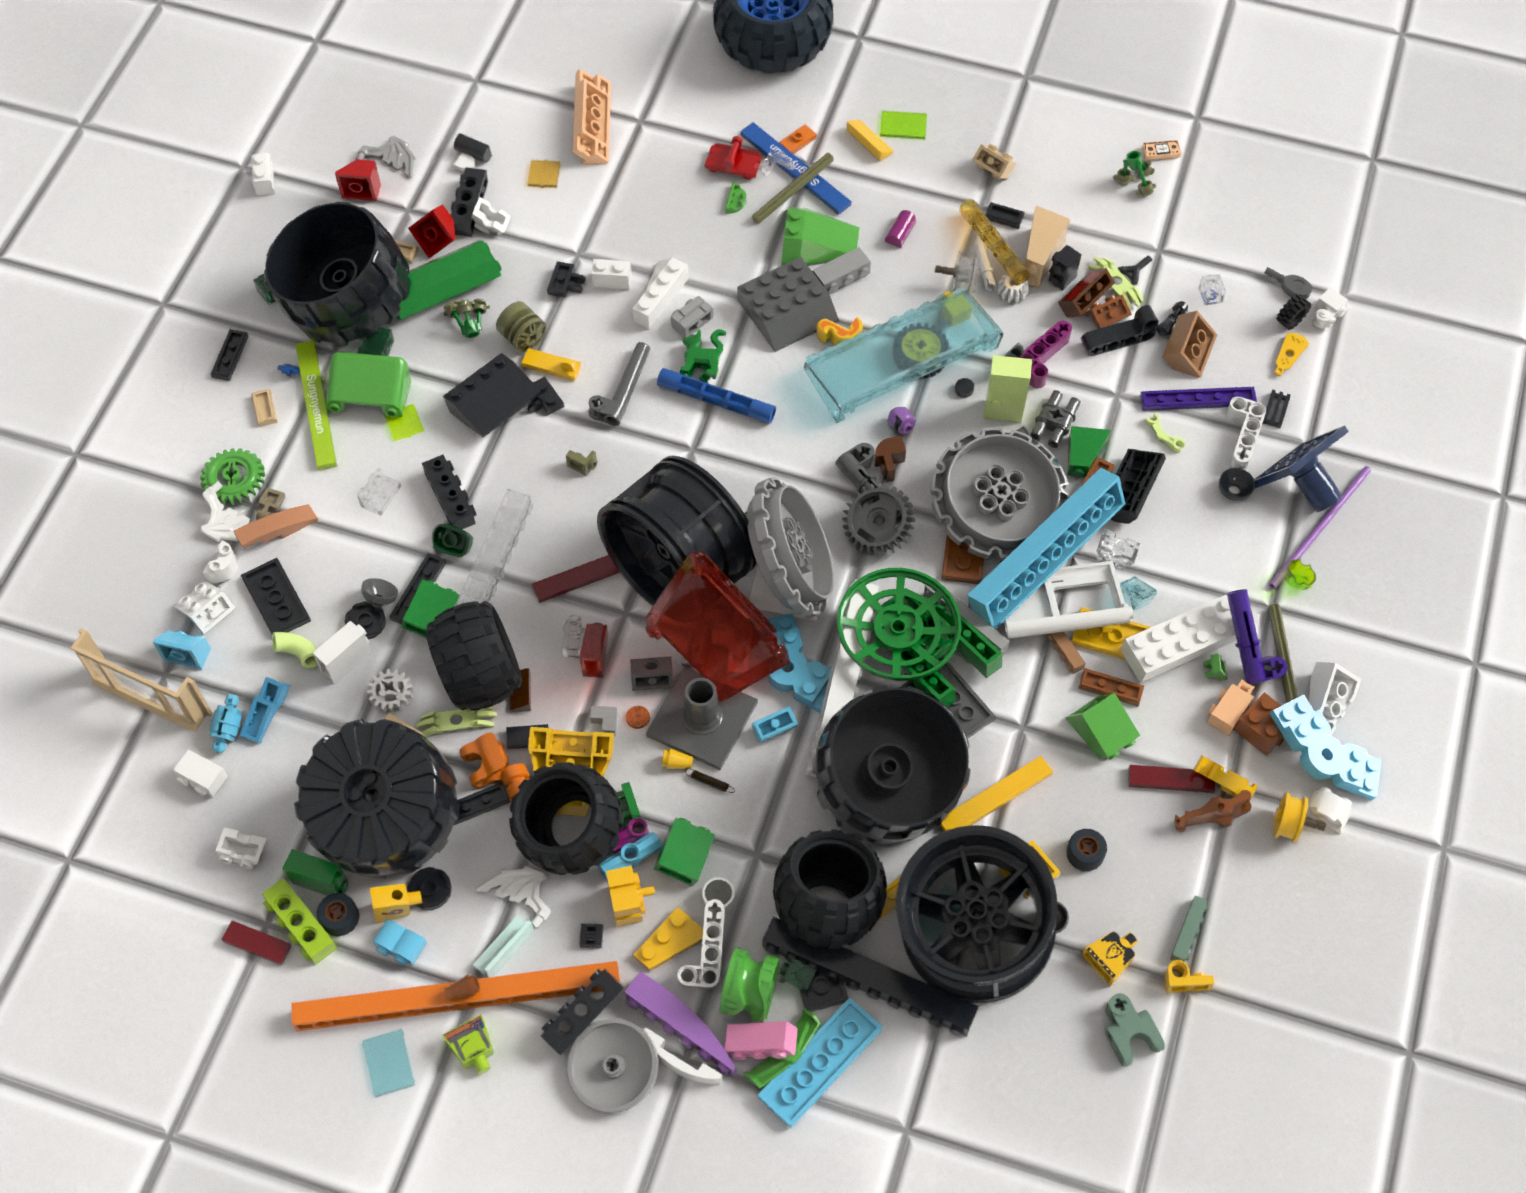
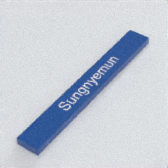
(817, 186)

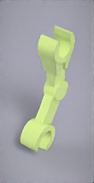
(1162, 436)

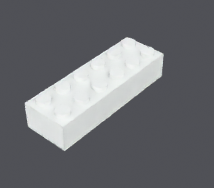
(1179, 639)

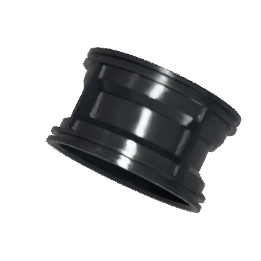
(666, 518)
(960, 850)

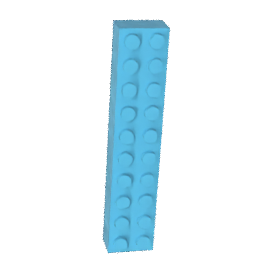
(1047, 548)

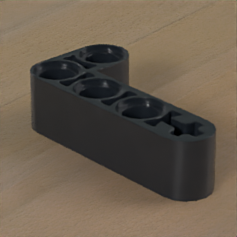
(1122, 334)

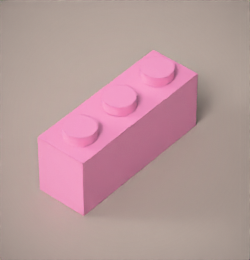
(761, 1040)

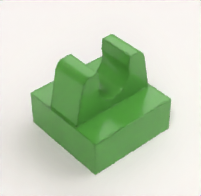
(1218, 667)

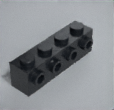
(448, 492)

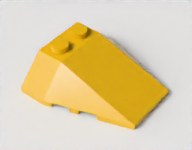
(585, 748)

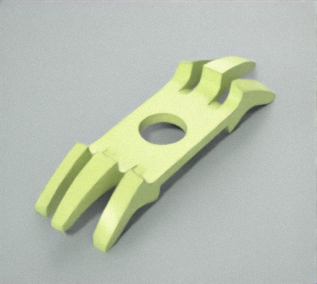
(1125, 287)
(470, 719)

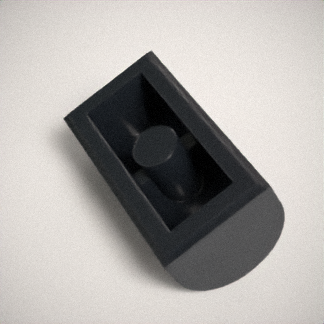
(472, 147)

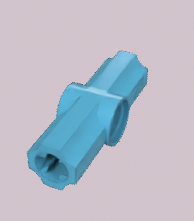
(641, 849)

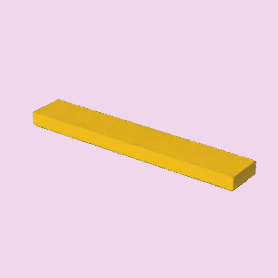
(998, 794)

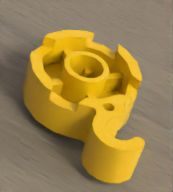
(1230, 781)

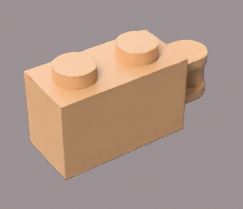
(1231, 707)

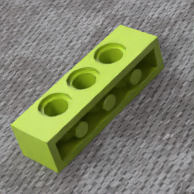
(281, 894)

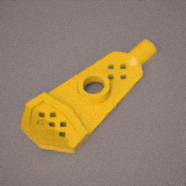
(1292, 344)

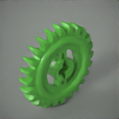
(236, 485)

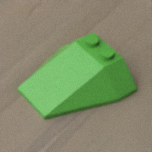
(816, 237)

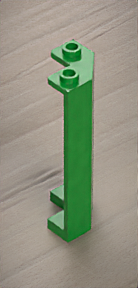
(449, 277)

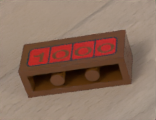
(1086, 292)

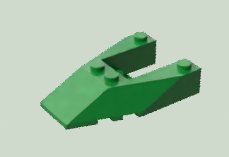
(972, 646)

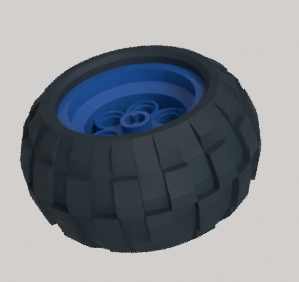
(773, 32)

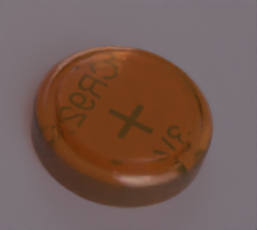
(637, 717)

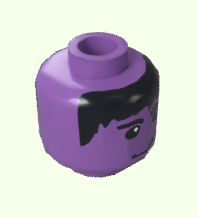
(900, 420)

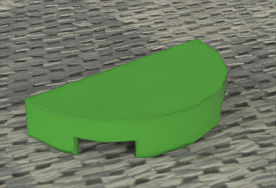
(736, 199)

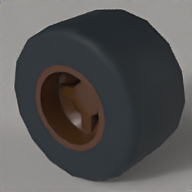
(1088, 842)
(337, 906)

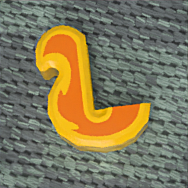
(829, 330)

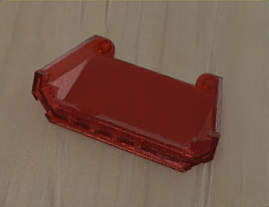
(716, 627)

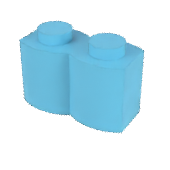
(399, 942)

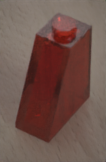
(594, 650)

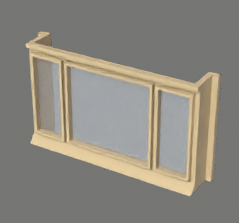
(182, 707)

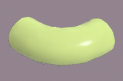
(295, 645)

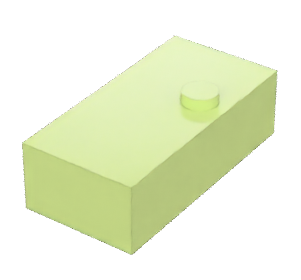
(1007, 388)

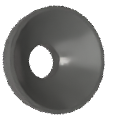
(378, 592)

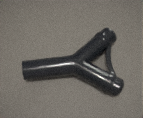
(1135, 269)

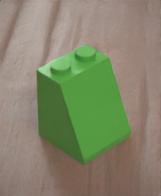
(1104, 726)

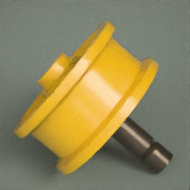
(1291, 818)

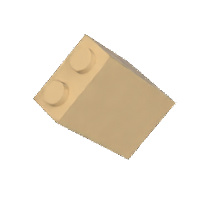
(1046, 238)

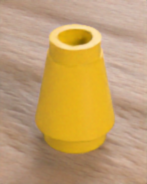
(676, 760)

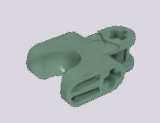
(1129, 1025)

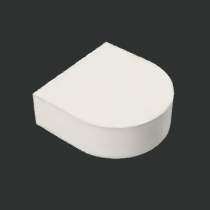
(464, 161)

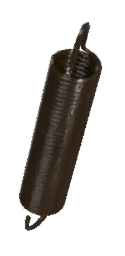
(709, 780)

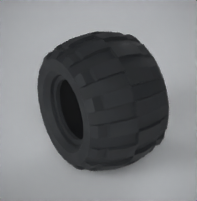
(473, 655)
(544, 796)
(837, 862)

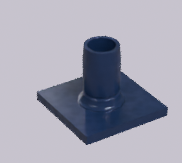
(1307, 470)

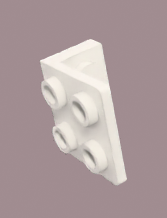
(205, 606)

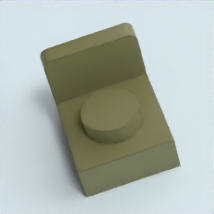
(580, 463)

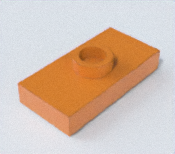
(799, 139)

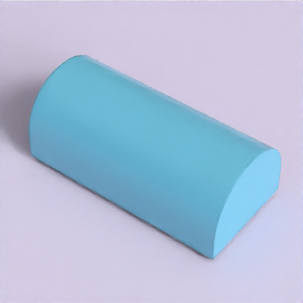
(774, 724)

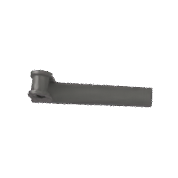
(613, 410)

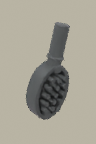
(1291, 283)

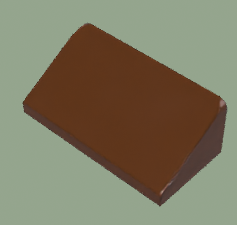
(522, 697)

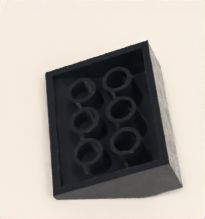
(491, 395)

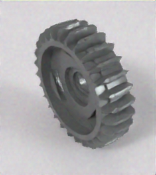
(864, 518)

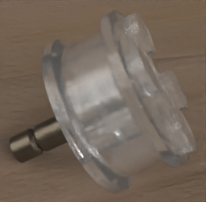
(963, 273)

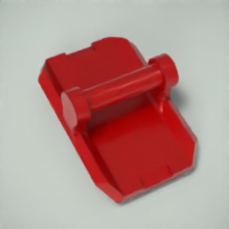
(733, 159)

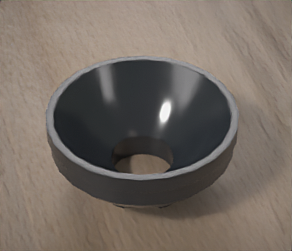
(1238, 478)

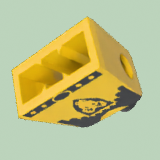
(1111, 955)

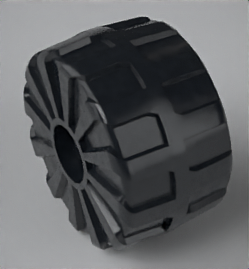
(337, 273)
(918, 742)
(407, 818)

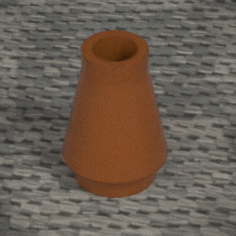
(464, 987)

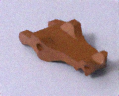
(1216, 811)

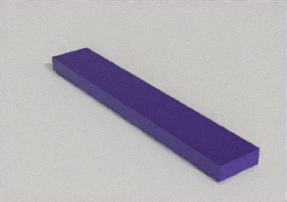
(1193, 398)

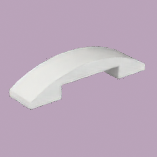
(704, 1075)

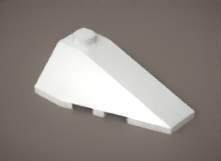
(1332, 691)

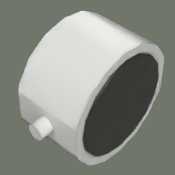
(719, 889)

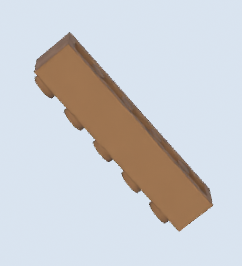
(1066, 651)

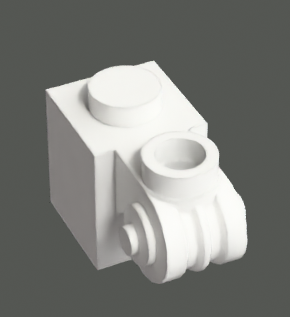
(1328, 308)

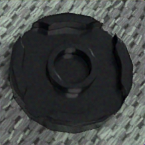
(367, 616)
(433, 886)

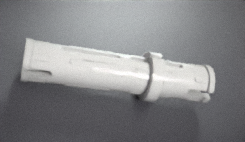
(987, 272)

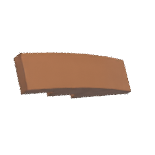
(274, 525)

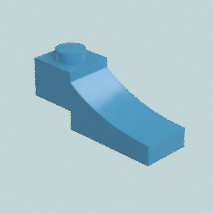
(264, 708)

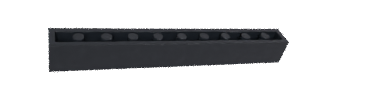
(875, 979)

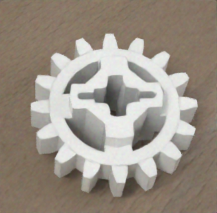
(388, 684)

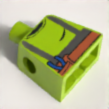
(471, 1044)

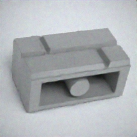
(691, 316)

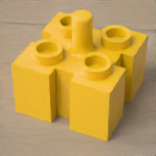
(627, 895)

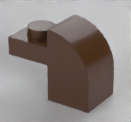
(889, 453)

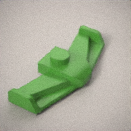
(772, 1067)

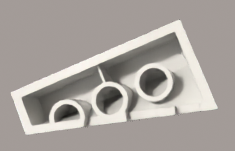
(663, 286)

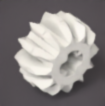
(1011, 290)

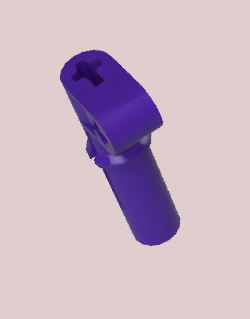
(1248, 641)

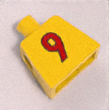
(392, 901)

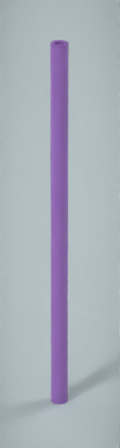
(1321, 525)

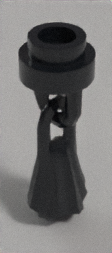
(1167, 325)

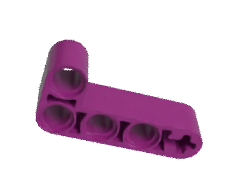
(1044, 349)

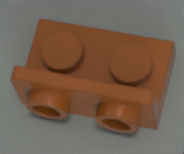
(1109, 312)

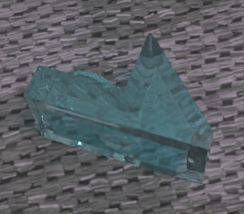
(1138, 591)

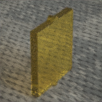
(544, 173)

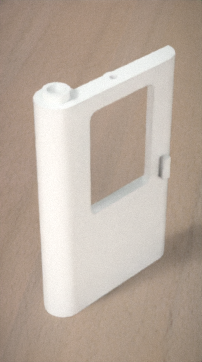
(1041, 613)

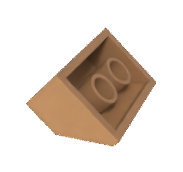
(1190, 344)

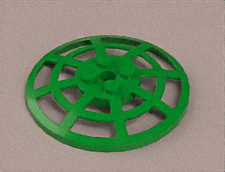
(899, 614)

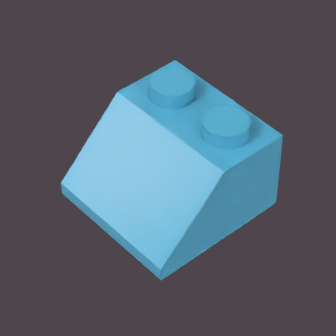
(182, 648)

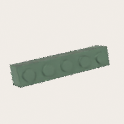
(1189, 929)

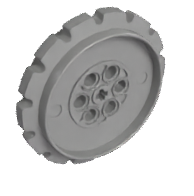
(1009, 457)
(790, 547)

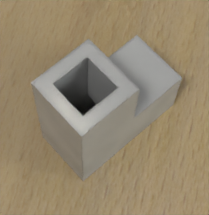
(606, 716)

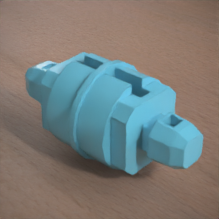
(225, 723)

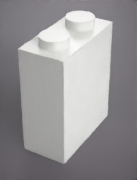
(342, 651)

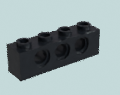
(472, 187)
(561, 1040)

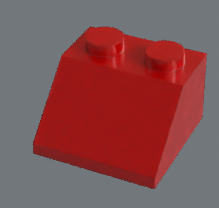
(359, 180)
(434, 231)

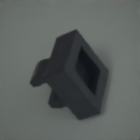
(591, 935)

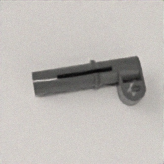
(857, 472)

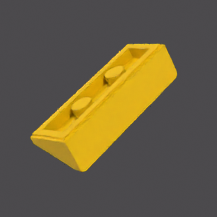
(868, 139)

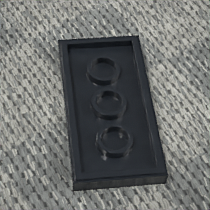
(275, 597)

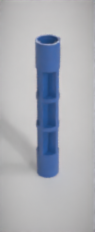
(715, 395)

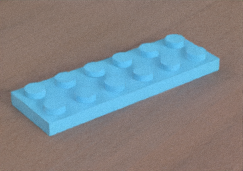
(821, 1064)

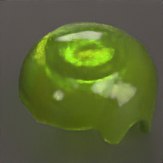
(1299, 575)

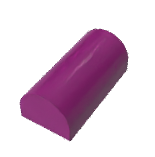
(901, 228)

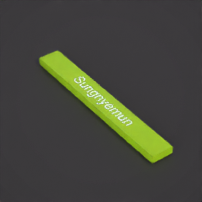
(316, 405)

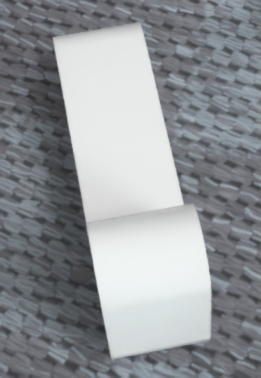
(1251, 416)
(707, 944)

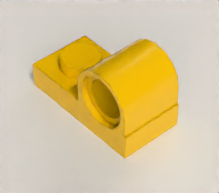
(1186, 983)

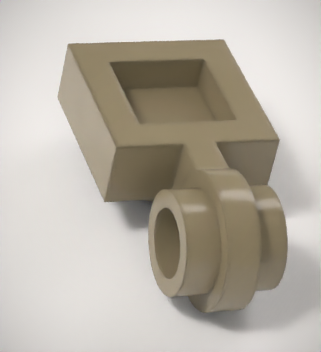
(269, 501)

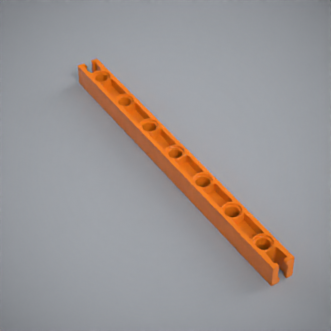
(433, 999)

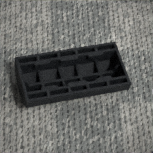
(1137, 478)

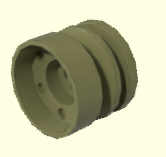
(521, 326)

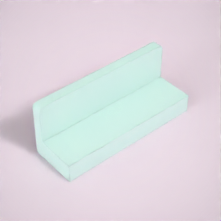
(503, 947)

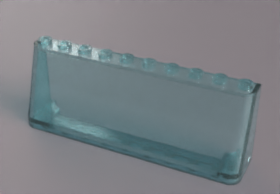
(901, 351)

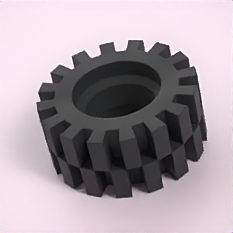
(1293, 311)

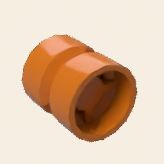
(513, 777)

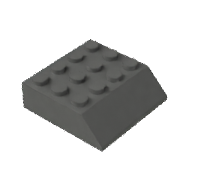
(786, 303)

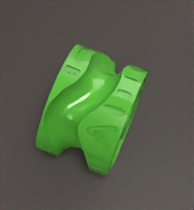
(749, 985)

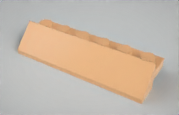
(591, 118)

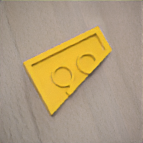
(670, 938)

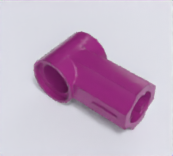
(627, 833)

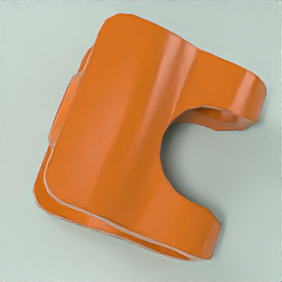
(492, 756)

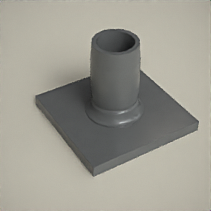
(698, 722)

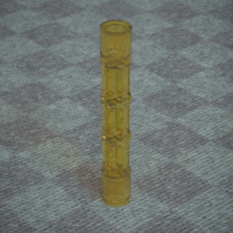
(993, 240)

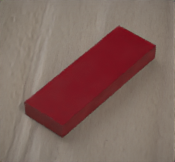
(256, 942)

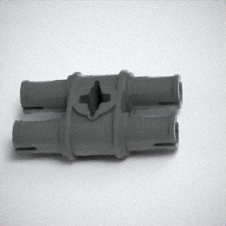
(1055, 418)

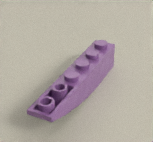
(677, 1018)

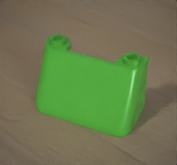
(368, 381)

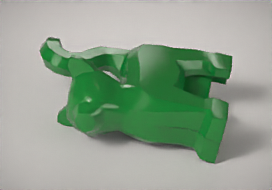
(702, 357)

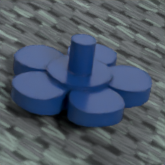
(288, 368)

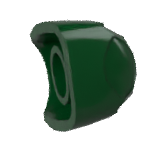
(451, 540)

